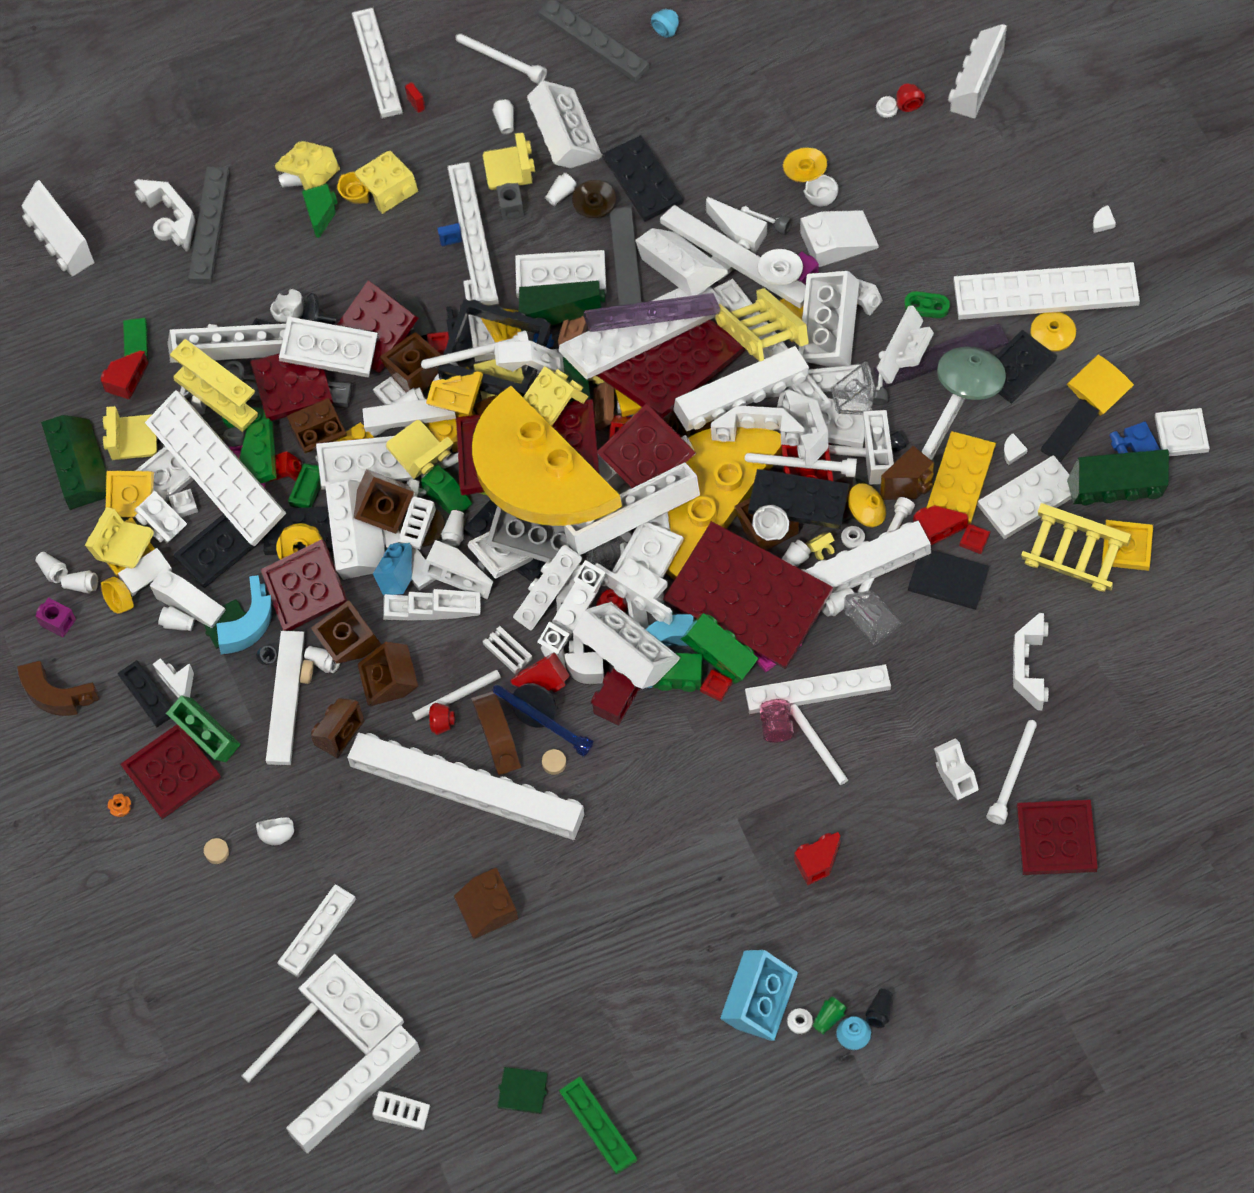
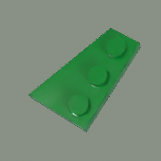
(259, 451)

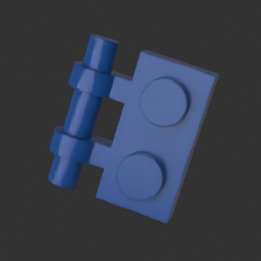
(1137, 437)

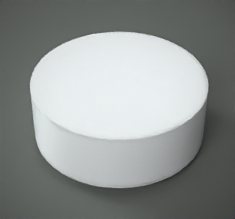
(163, 229)

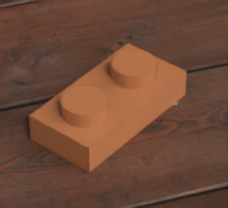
(572, 329)

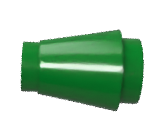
(829, 1015)

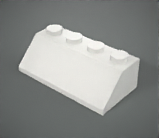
(978, 71)
(563, 125)
(56, 230)
(679, 261)
(830, 318)
(355, 543)
(625, 644)

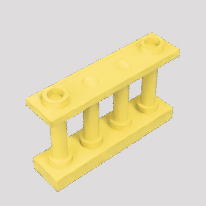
(771, 310)
(214, 385)
(1093, 532)

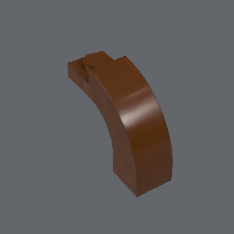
(53, 699)
(496, 732)

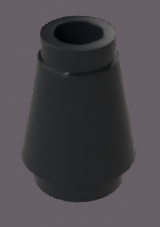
(879, 1010)

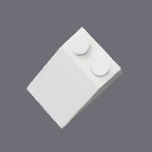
(837, 235)

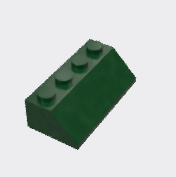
(76, 459)
(1119, 477)

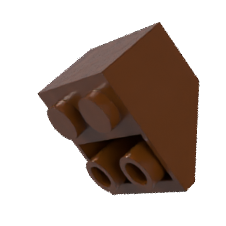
(316, 425)

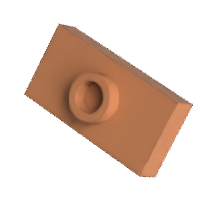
(603, 405)

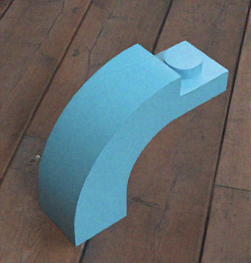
(251, 627)
(671, 634)

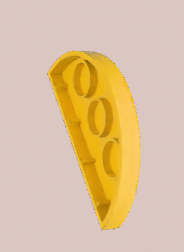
(534, 469)
(722, 482)

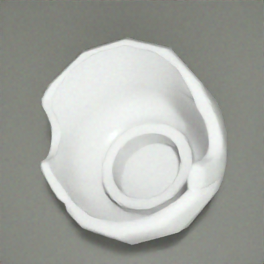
(821, 191)
(288, 306)
(770, 522)
(275, 830)

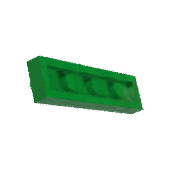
(598, 1125)

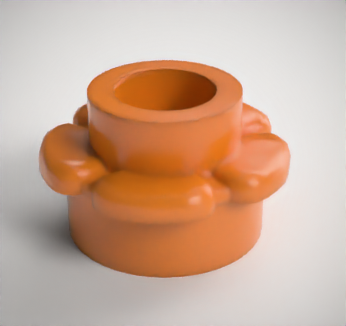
(120, 811)

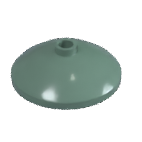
(971, 373)

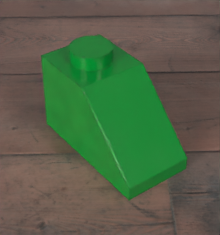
(320, 207)
(445, 490)

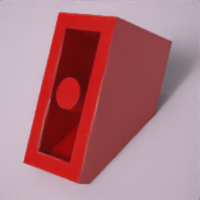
(124, 374)
(940, 522)
(546, 672)

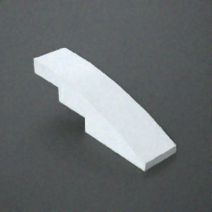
(431, 606)

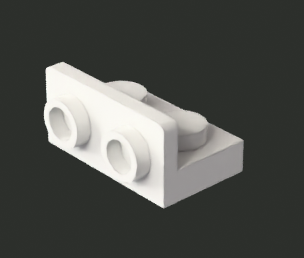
(159, 517)

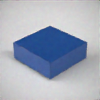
(450, 234)

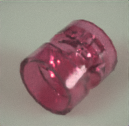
(776, 725)

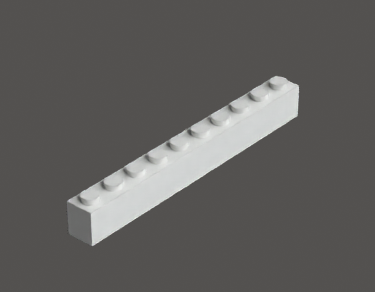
(466, 785)

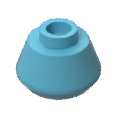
(665, 22)
(849, 1037)

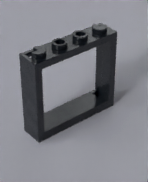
(489, 383)

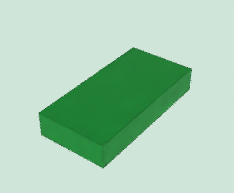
(135, 336)
(306, 487)

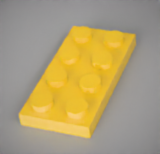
(962, 474)

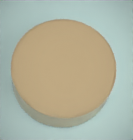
(306, 672)
(554, 761)
(216, 851)

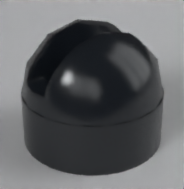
(897, 441)
(270, 658)

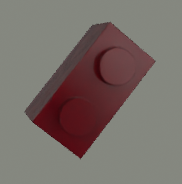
(614, 697)

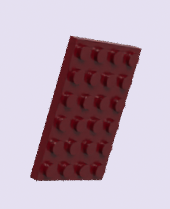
(674, 367)
(574, 424)
(749, 593)

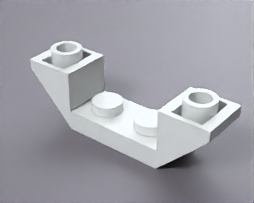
(154, 192)
(517, 354)
(808, 409)
(769, 418)
(578, 599)
(1030, 688)

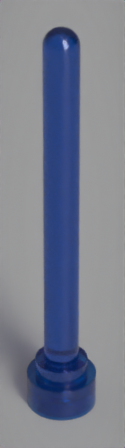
(580, 743)

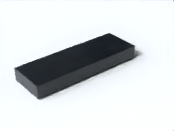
(1070, 430)
(145, 693)

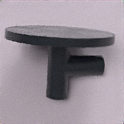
(314, 313)
(539, 699)

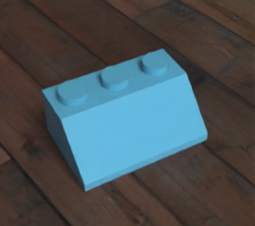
(759, 994)

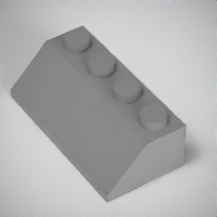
(525, 537)

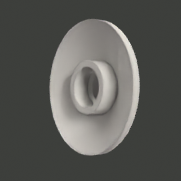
(780, 267)

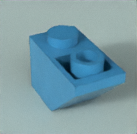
(395, 569)

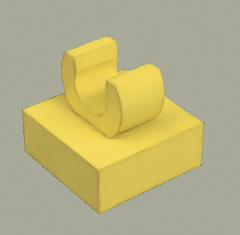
(820, 542)

